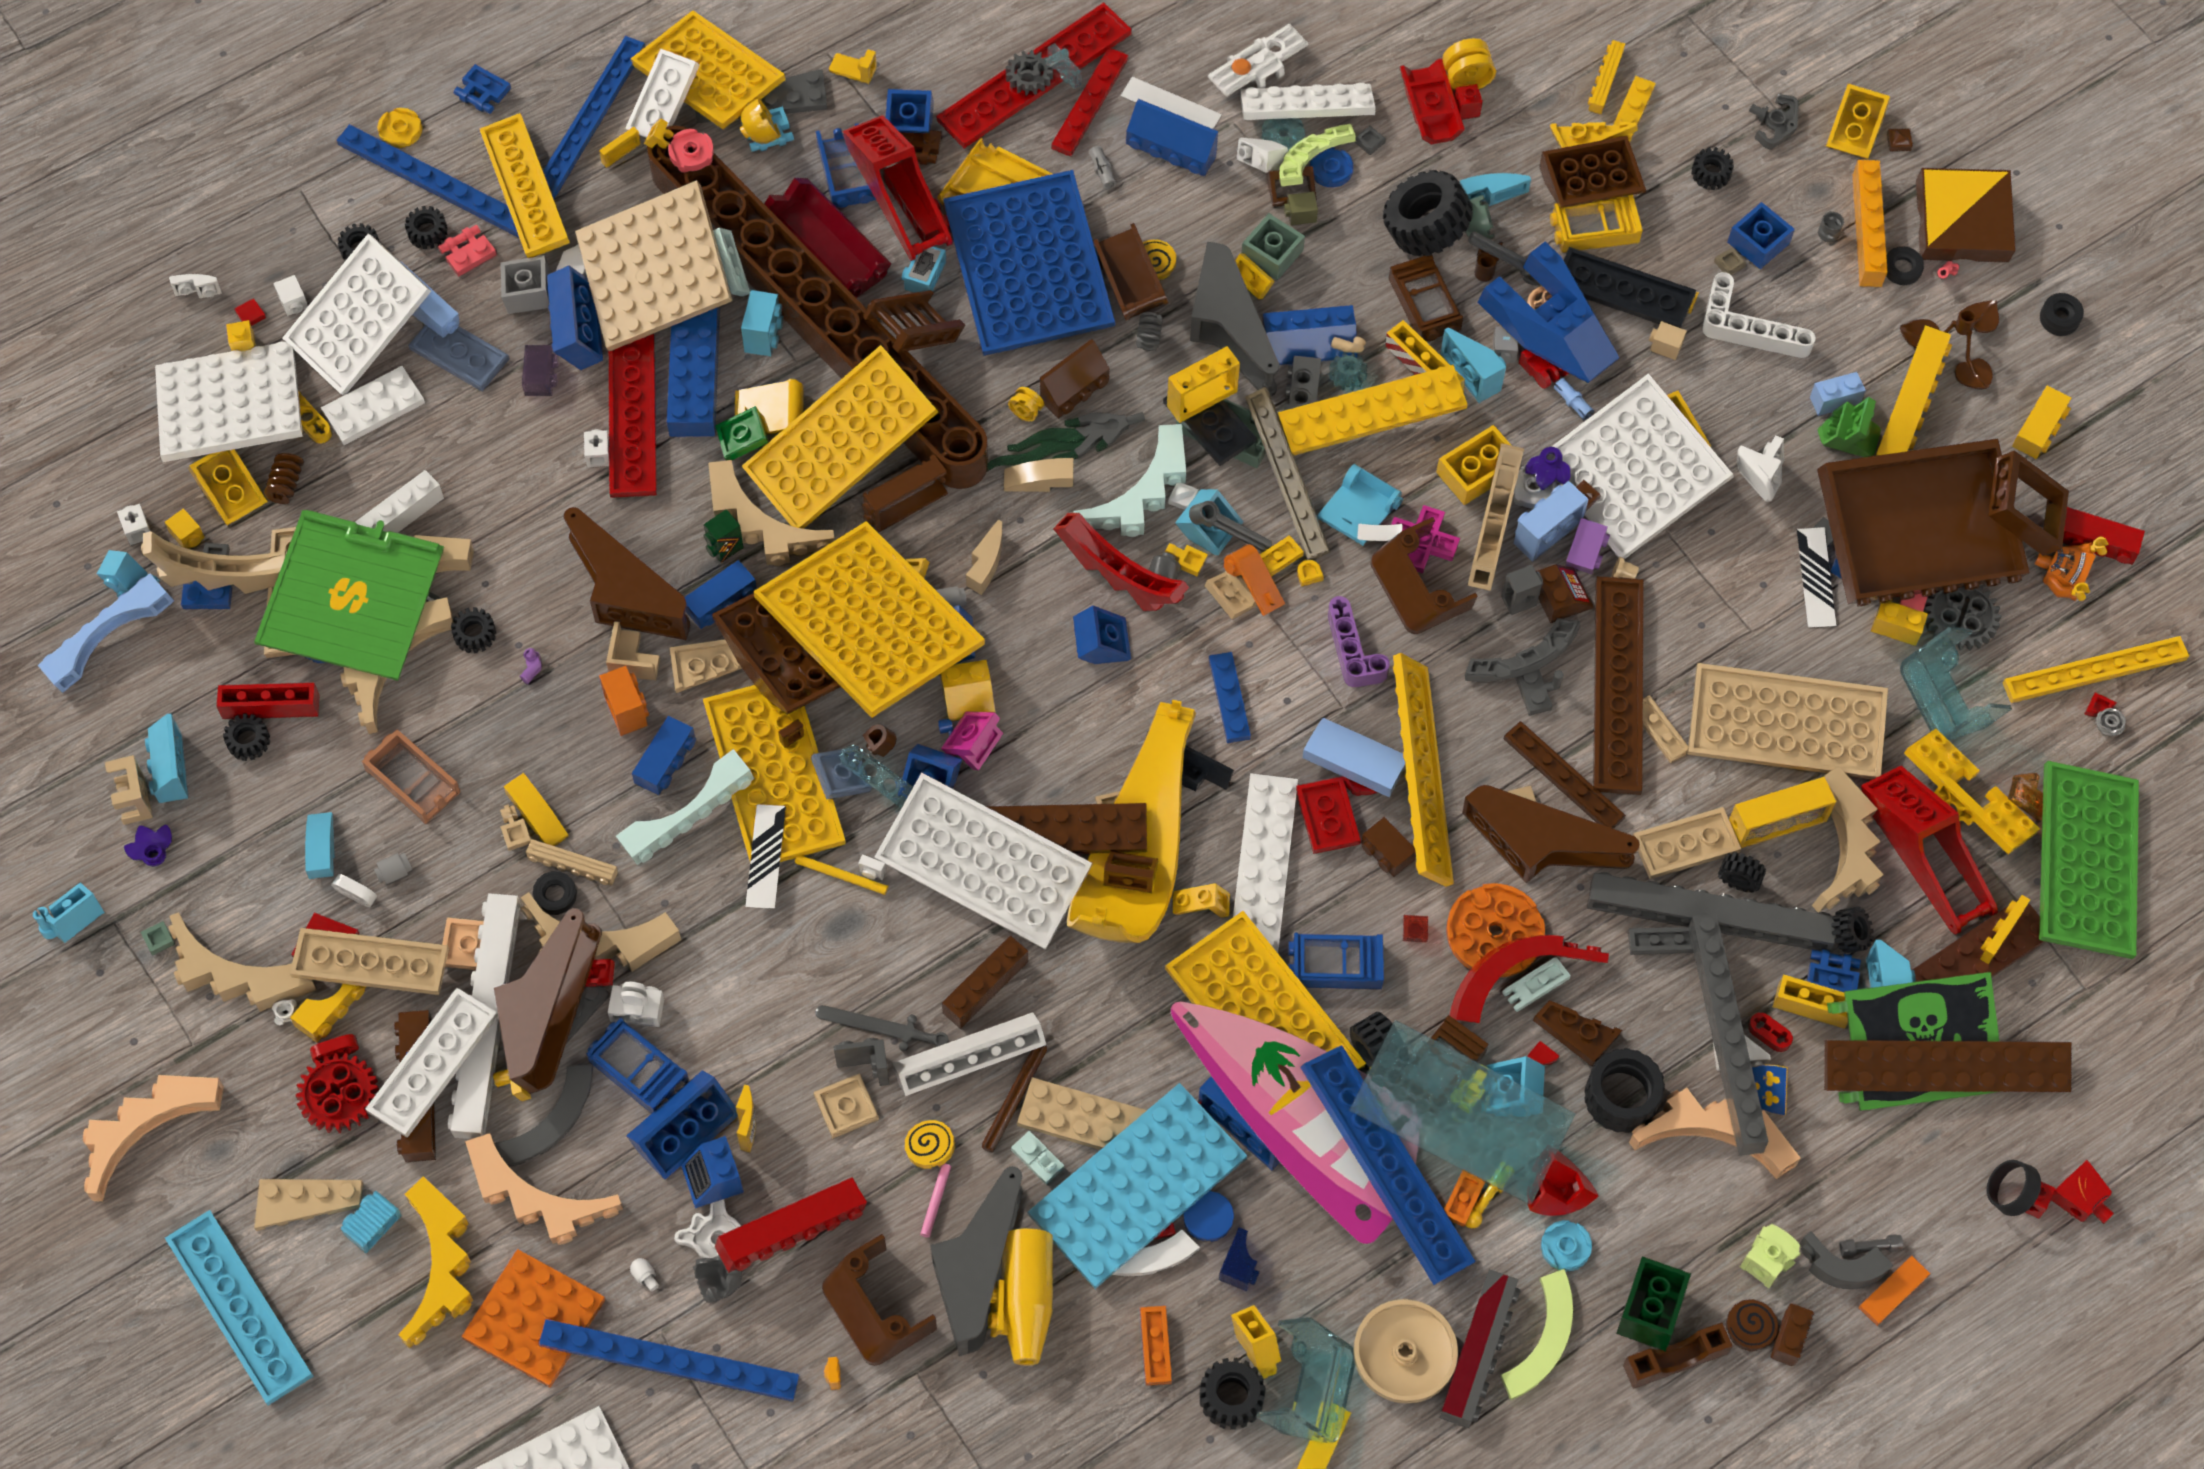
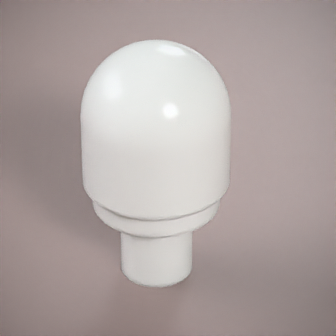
(644, 1273)

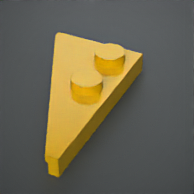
(1590, 132)

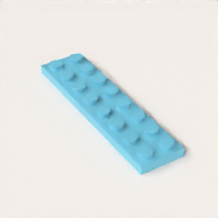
(239, 1307)

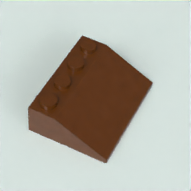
(1591, 172)

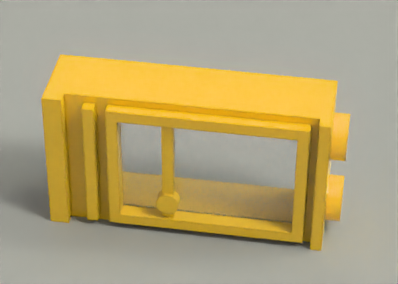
(1597, 224)

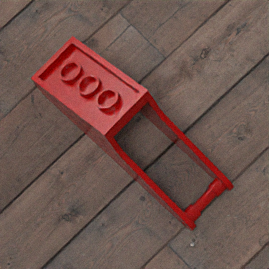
(880, 145)
(1908, 814)

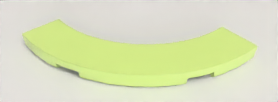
(1309, 147)
(1553, 1339)

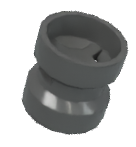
(1830, 226)

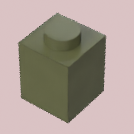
(1301, 208)

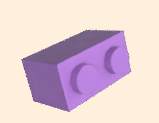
(1587, 546)

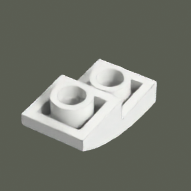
(204, 285)

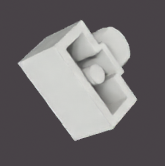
(636, 1004)

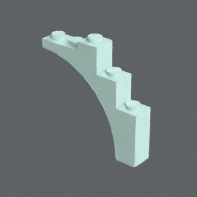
(1149, 493)

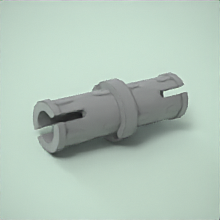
(1102, 167)

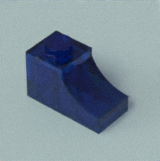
(1238, 1266)

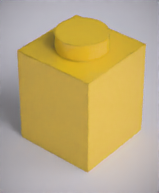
(240, 336)
(184, 529)

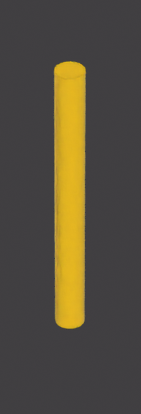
(841, 874)

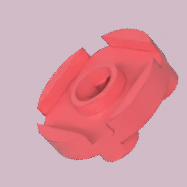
(691, 161)

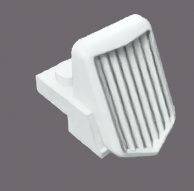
(1764, 469)

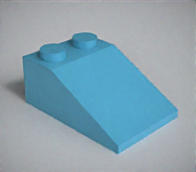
(1475, 363)

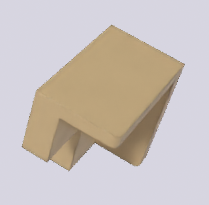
(624, 652)

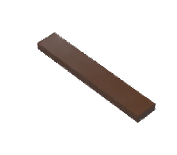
(1563, 776)

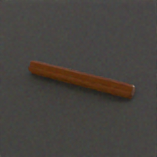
(1013, 1099)

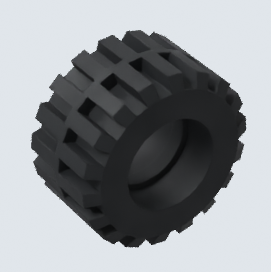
(1369, 1035)
(1232, 1414)

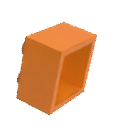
(624, 700)

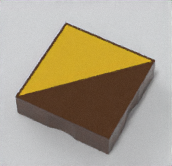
(1965, 214)

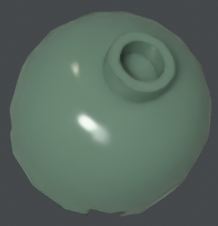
(1481, 218)

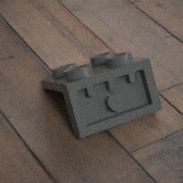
(867, 1052)

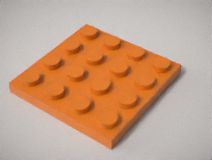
(515, 1314)

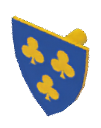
(1771, 1087)

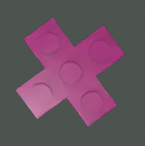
(1435, 544)

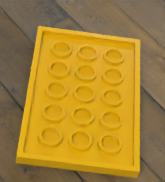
(727, 74)

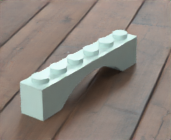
(647, 837)

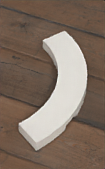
(1160, 1256)

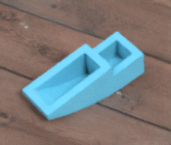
(1496, 186)
(319, 845)

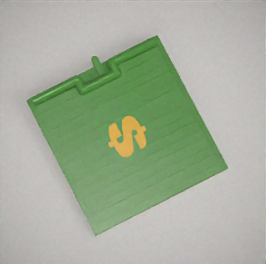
(349, 594)

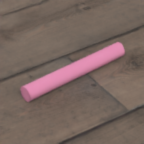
(935, 1200)

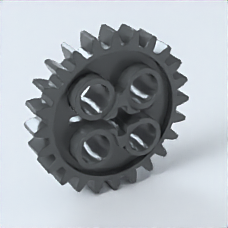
(1983, 622)

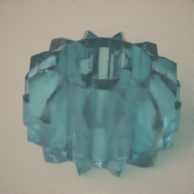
(1348, 371)

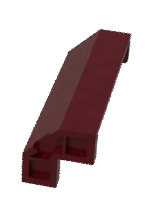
(829, 236)

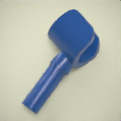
(945, 726)

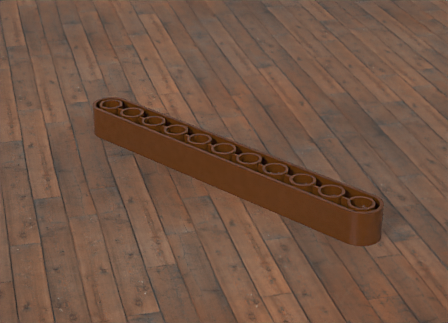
(824, 308)

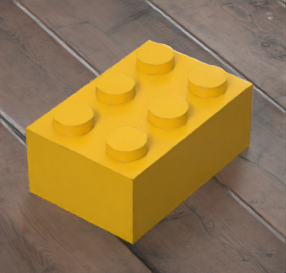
(1472, 465)

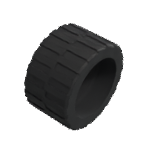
(1634, 1064)

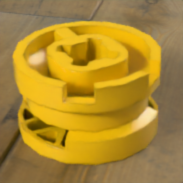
(1026, 404)

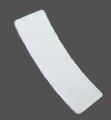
(1378, 532)

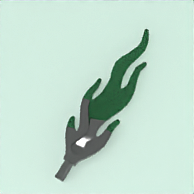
(1101, 427)

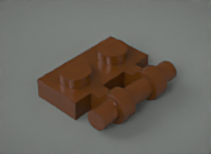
(926, 144)

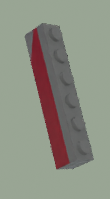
(1479, 1348)

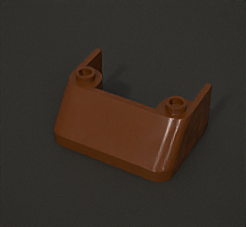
(1405, 588)
(872, 1337)

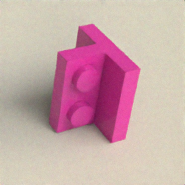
(974, 738)

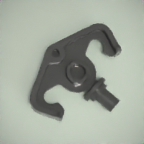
(1781, 122)

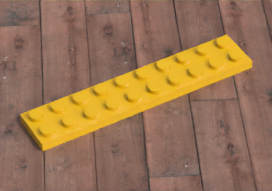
(1423, 770)

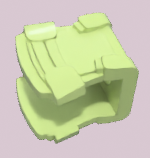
(1771, 1254)

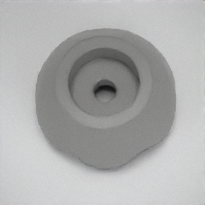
(2115, 717)

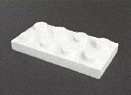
(663, 91)
(372, 405)

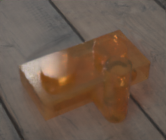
(2026, 795)

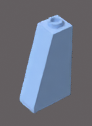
(436, 313)

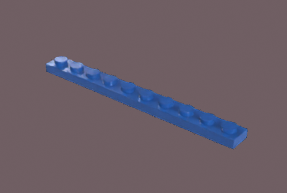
(591, 114)
(427, 178)
(669, 1360)

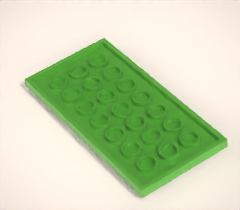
(2089, 860)

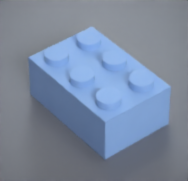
(1550, 520)

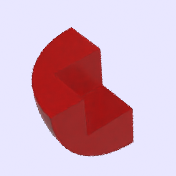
(1563, 1189)

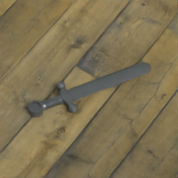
(881, 1026)

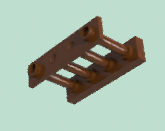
(914, 336)

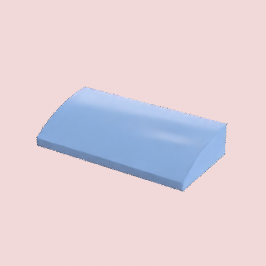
(1355, 757)

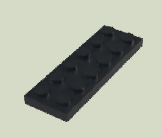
(1629, 289)

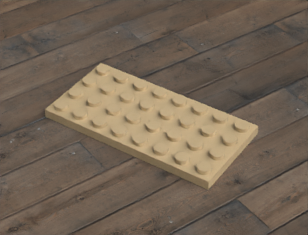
(1787, 721)

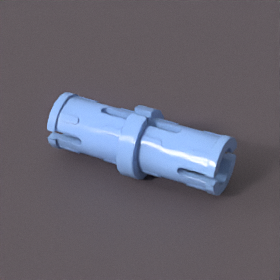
(1573, 399)

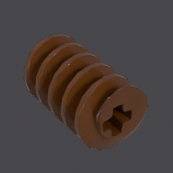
(283, 478)

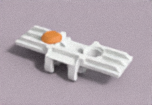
(1240, 71)

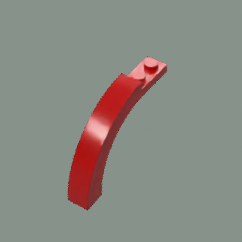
(1483, 975)

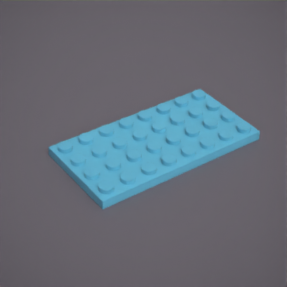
(1137, 1185)

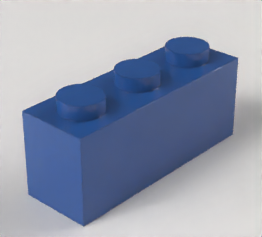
(719, 592)
(664, 755)

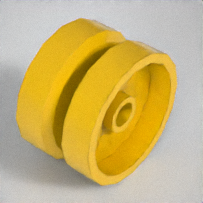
(1469, 63)

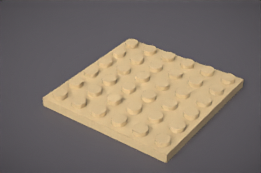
(653, 266)

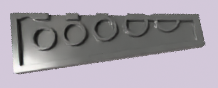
(795, 94)

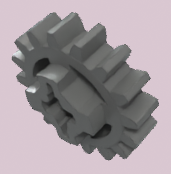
(1028, 72)

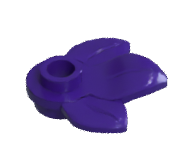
(1548, 471)
(150, 842)

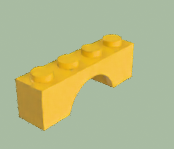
(318, 1016)

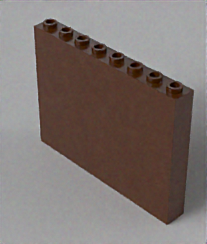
(1918, 523)

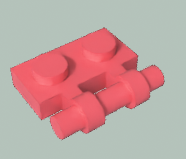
(470, 255)

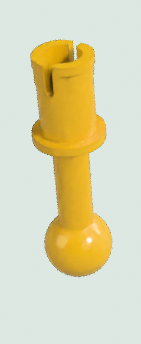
(1475, 1217)

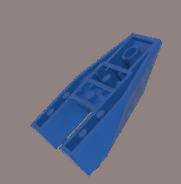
(1561, 328)

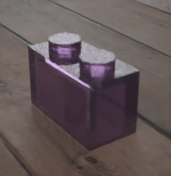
(538, 370)

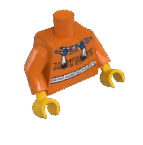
(2070, 568)

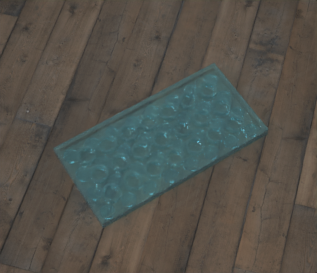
(1462, 1112)

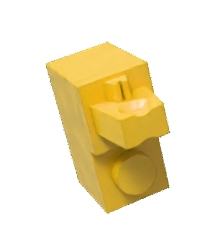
(1257, 1340)

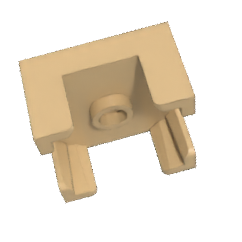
(131, 789)

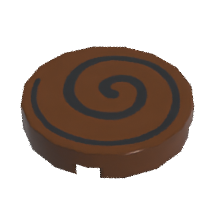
(1751, 1325)

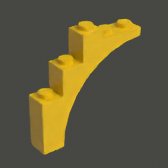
(448, 1260)

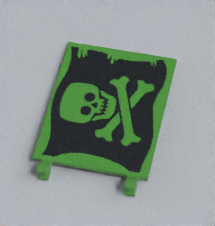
(1919, 1011)

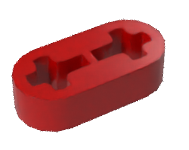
(1770, 1031)
(340, 1045)

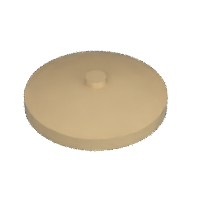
(1405, 1351)

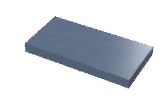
(461, 355)

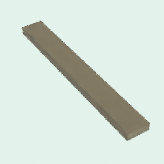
(1287, 474)

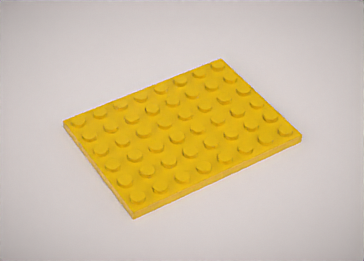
(869, 618)

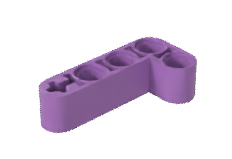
(1351, 641)

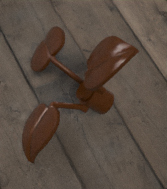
(1980, 316)

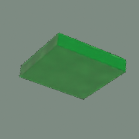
(741, 434)

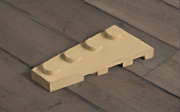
(701, 663)

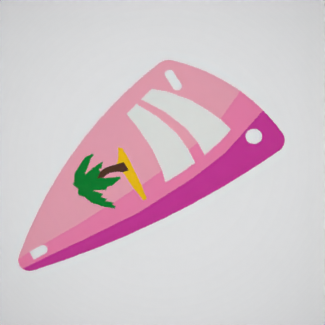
(1265, 1084)

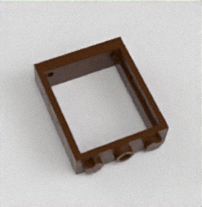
(2006, 473)

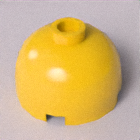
(758, 123)

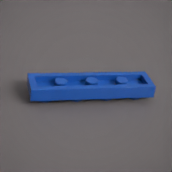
(1229, 697)

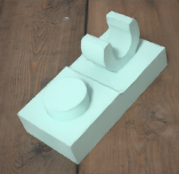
(1037, 1157)

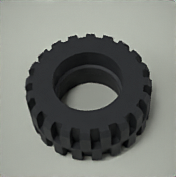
(1439, 227)

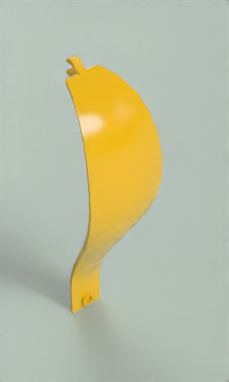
(1157, 781)

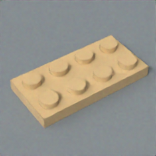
(1686, 843)

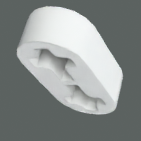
(354, 890)

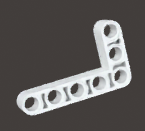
(1749, 326)

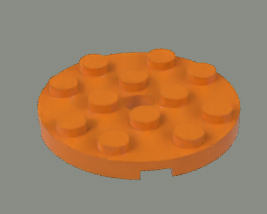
(1490, 906)

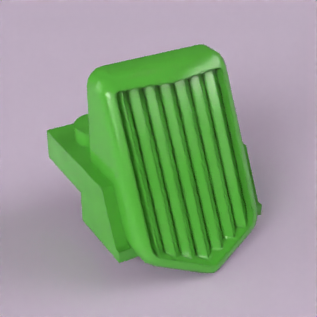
(1852, 429)

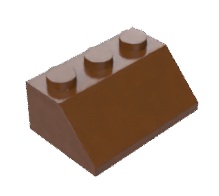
(1074, 379)

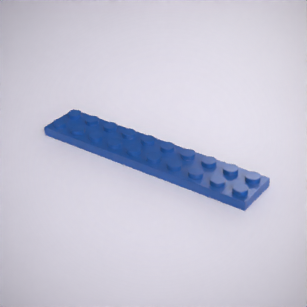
(1389, 1169)

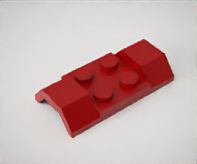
(1432, 103)

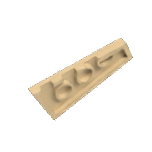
(295, 1199)

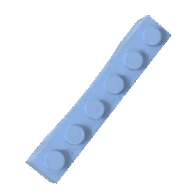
(67, 663)

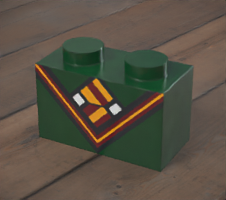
(723, 536)

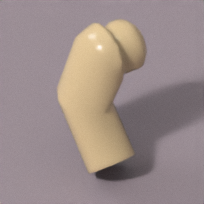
(1349, 347)

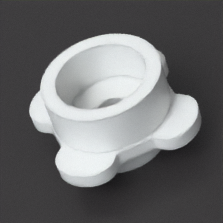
(280, 1007)

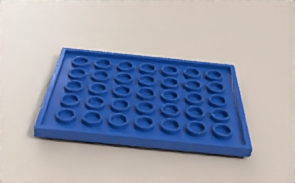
(1028, 262)

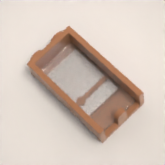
(411, 776)

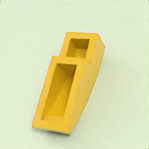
(535, 810)

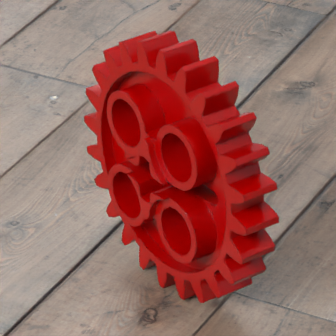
(325, 1076)

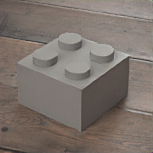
(525, 284)

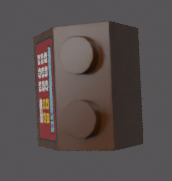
(1562, 593)

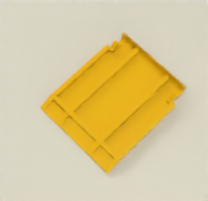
(988, 169)

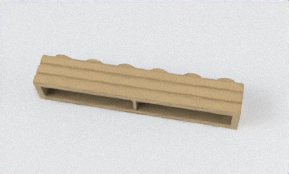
(571, 862)

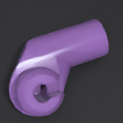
(533, 664)

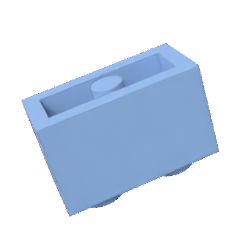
(1834, 392)

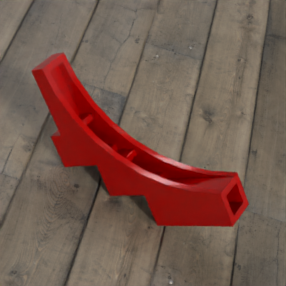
(1122, 573)

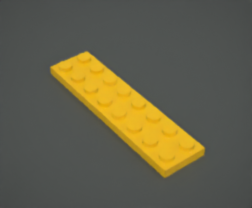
(524, 186)
(1372, 410)

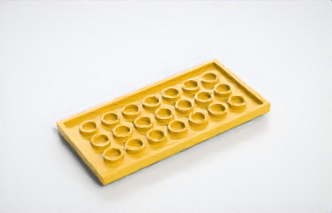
(839, 439)
(782, 775)
(1245, 976)

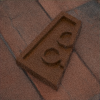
(1579, 1034)

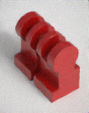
(1540, 369)

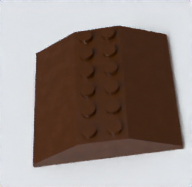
(772, 656)

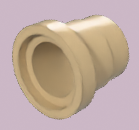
(1624, 569)

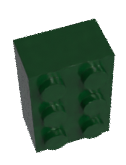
(1653, 1303)

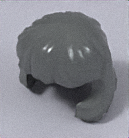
(715, 1280)

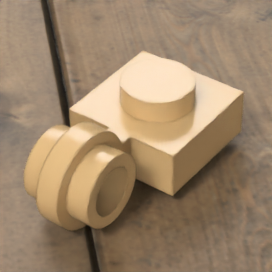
(516, 832)

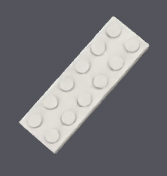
(1307, 101)
(431, 1062)

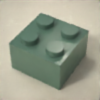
(1273, 246)

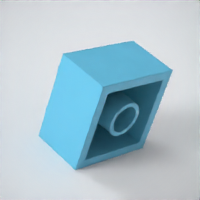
(761, 323)

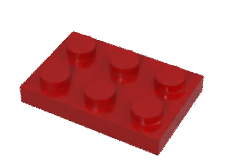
(1328, 815)

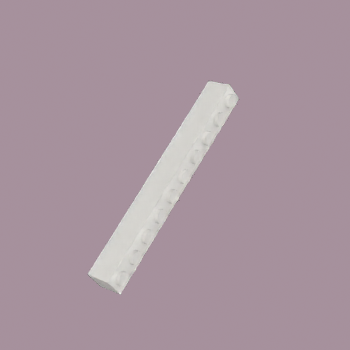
(493, 969)

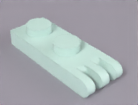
(1537, 983)

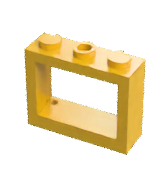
(1205, 384)

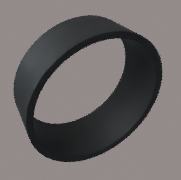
(2028, 1195)

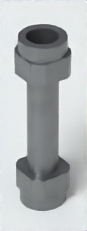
(1850, 1247)

